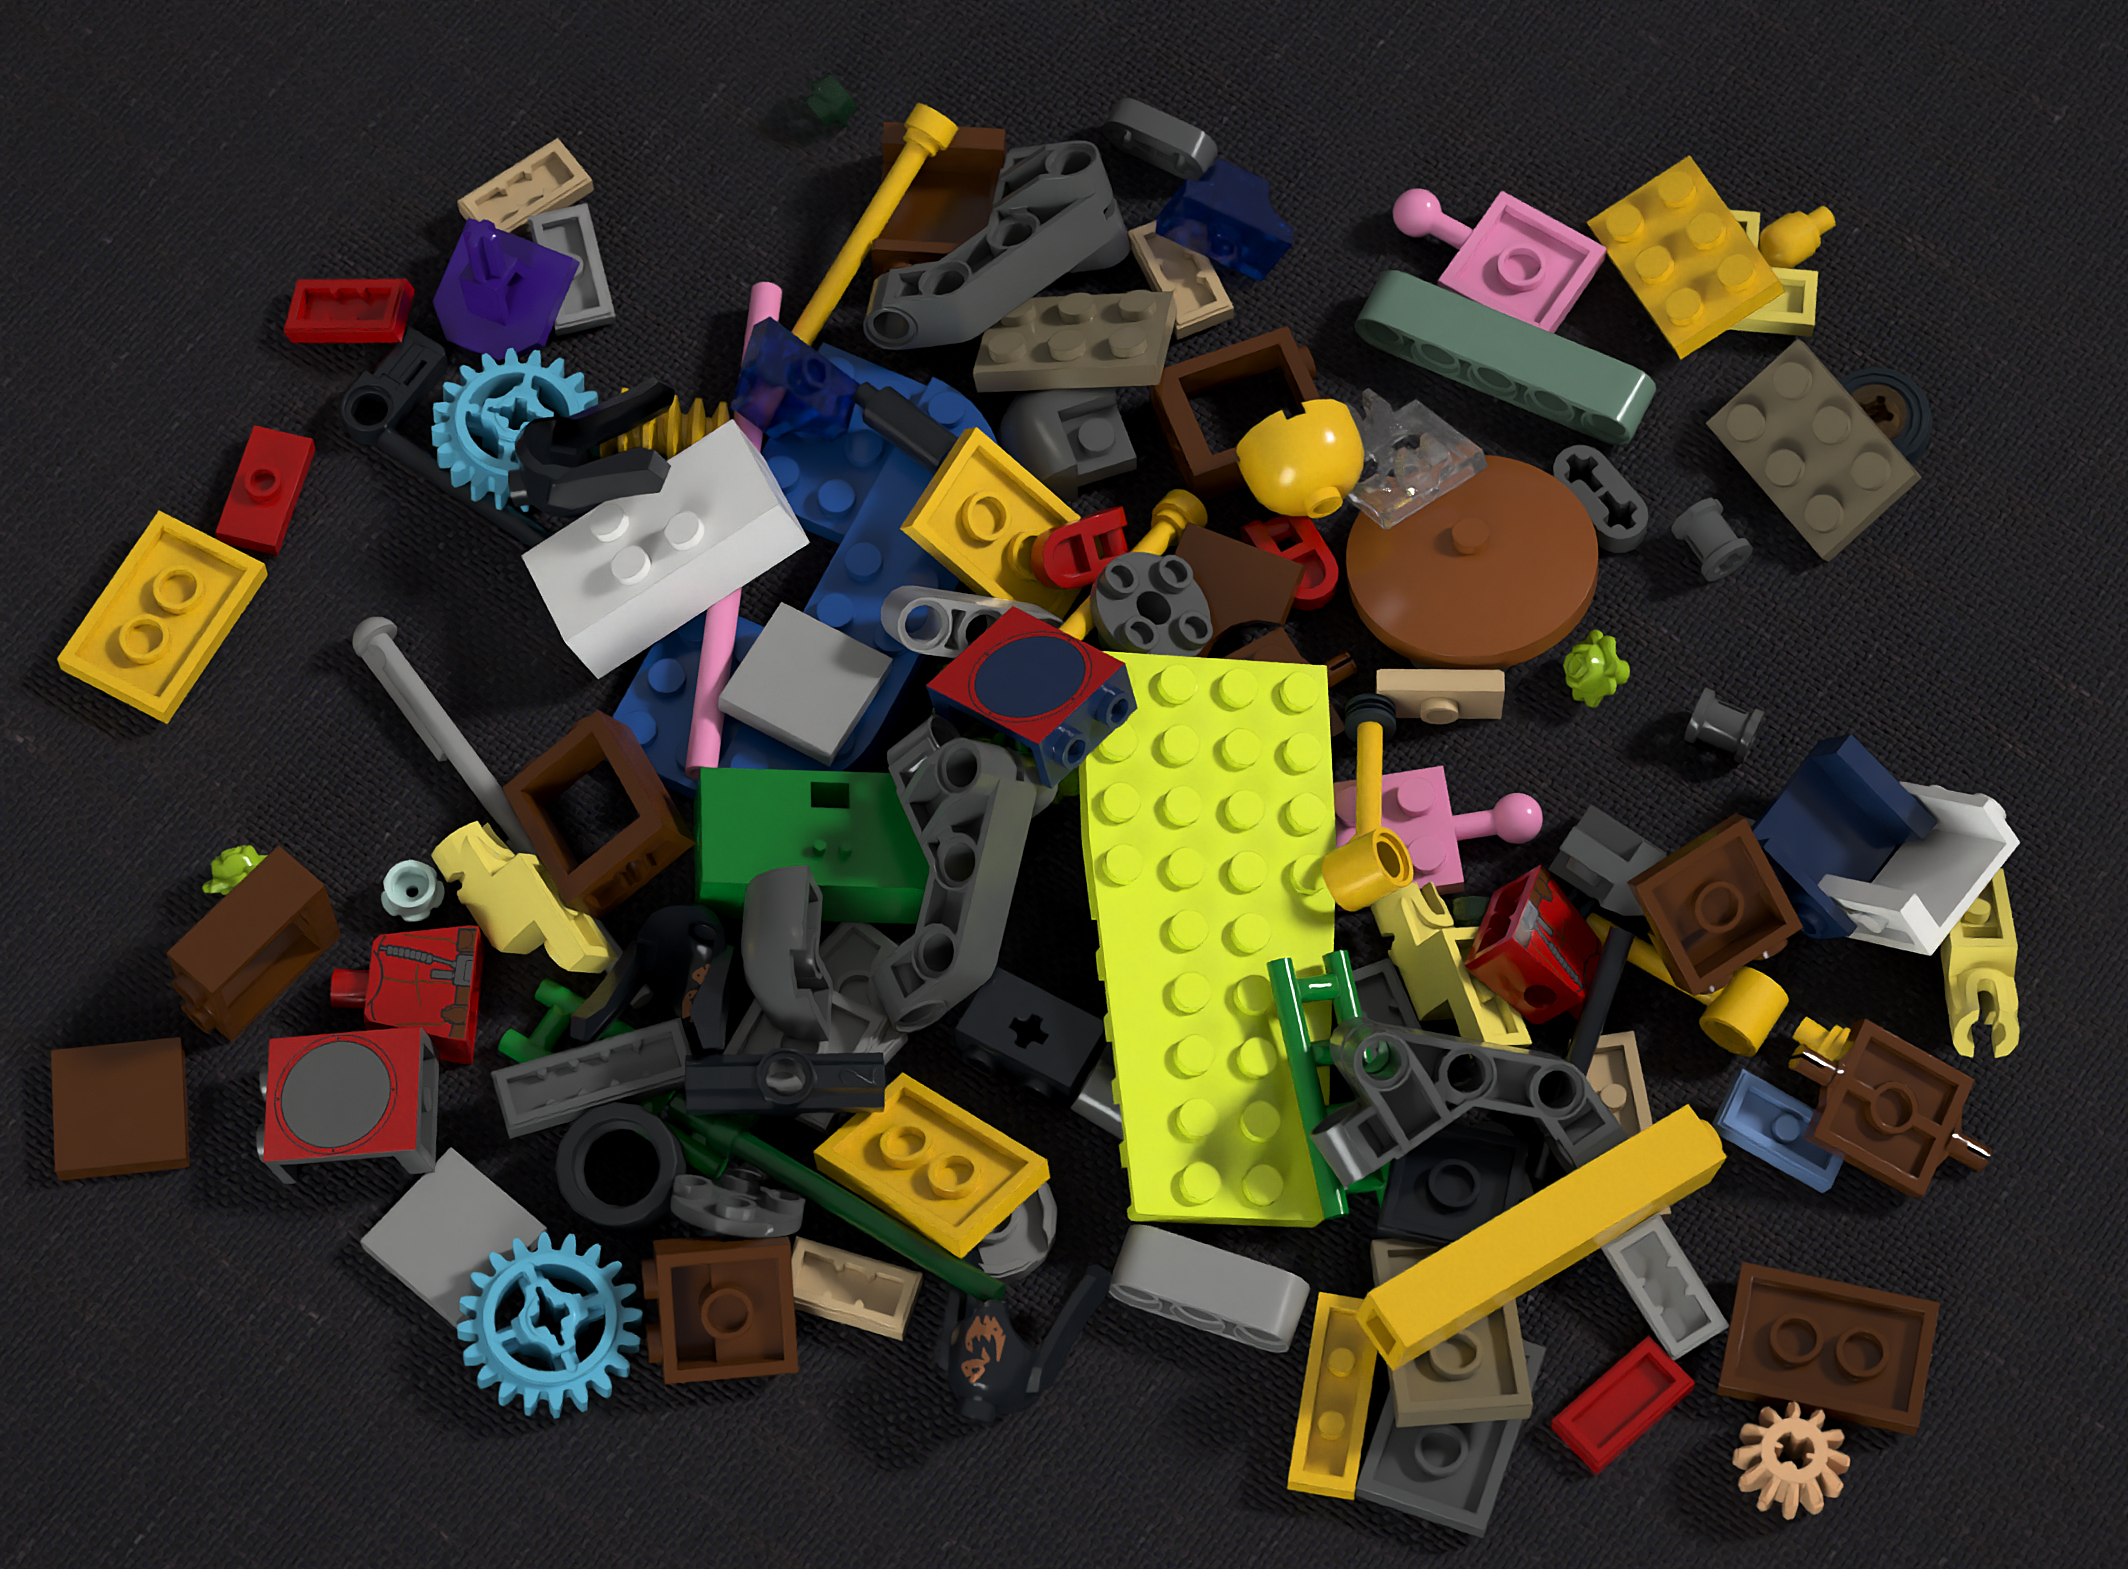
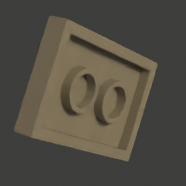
(1078, 342)
(1813, 450)
(1468, 1376)

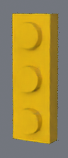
(1333, 1401)

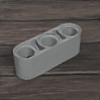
(946, 617)
(1208, 1288)

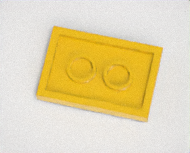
(1686, 257)
(983, 521)
(162, 617)
(932, 1166)

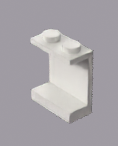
(1929, 880)

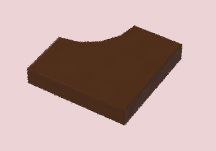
(1239, 581)

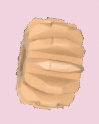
(1797, 1440)

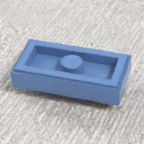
(1773, 1129)

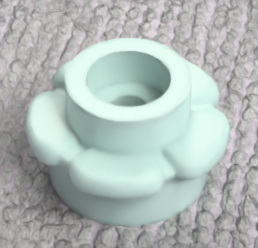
(404, 877)

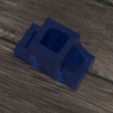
(1227, 220)
(791, 386)

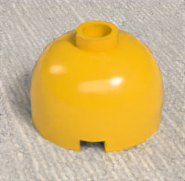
(1303, 461)

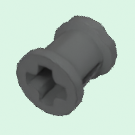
(1711, 539)
(1724, 726)

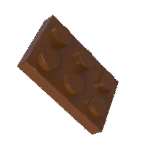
(1828, 1348)

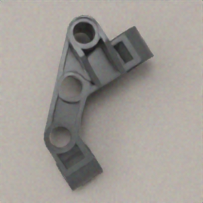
(1046, 220)
(972, 821)
(1409, 1097)

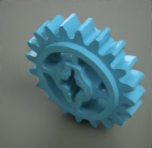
(493, 408)
(531, 1274)

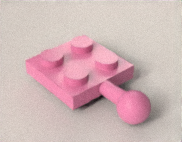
(1512, 258)
(1421, 815)

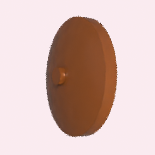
(1479, 571)

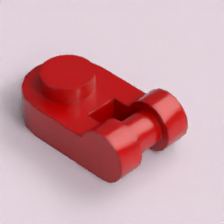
(1068, 555)
(1321, 572)

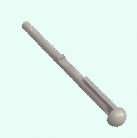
(374, 644)

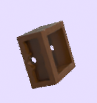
(1219, 474)
(630, 856)
(253, 945)

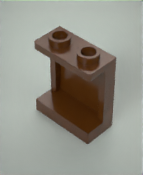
(945, 200)

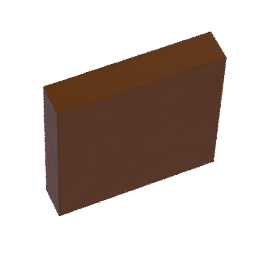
(120, 1108)

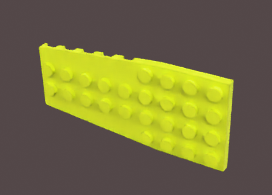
(1201, 871)

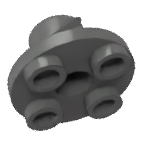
(1150, 606)
(736, 1206)

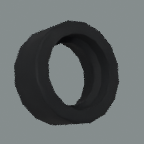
(579, 1140)

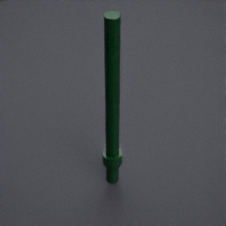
(733, 1138)

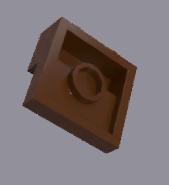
(1714, 907)
(721, 1308)

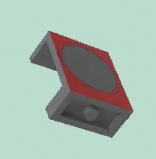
(350, 1100)

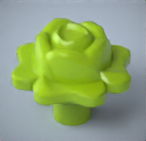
(1594, 668)
(232, 868)

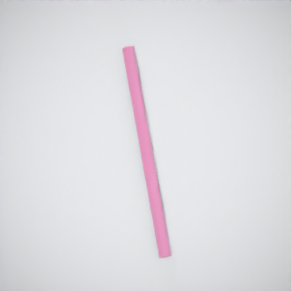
(723, 616)

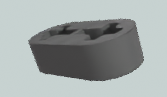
(1159, 139)
(1607, 489)

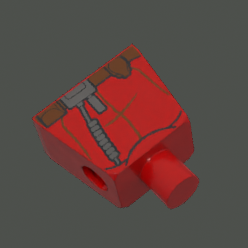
(1535, 949)
(423, 982)

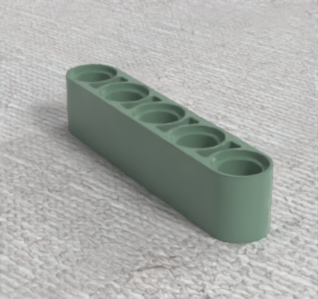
(1505, 357)

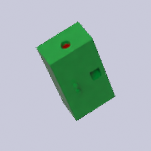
(833, 821)

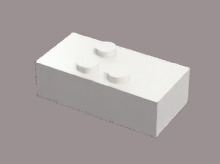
(665, 556)

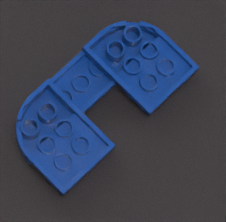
(857, 497)

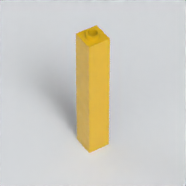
(1540, 1236)

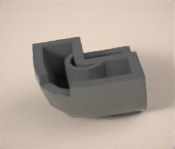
(1067, 437)
(1602, 858)
(783, 950)

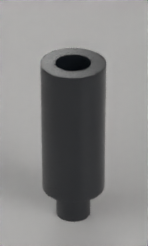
(905, 425)

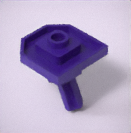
(501, 292)

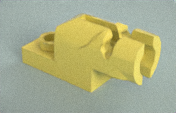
(518, 901)
(1982, 959)
(1433, 969)

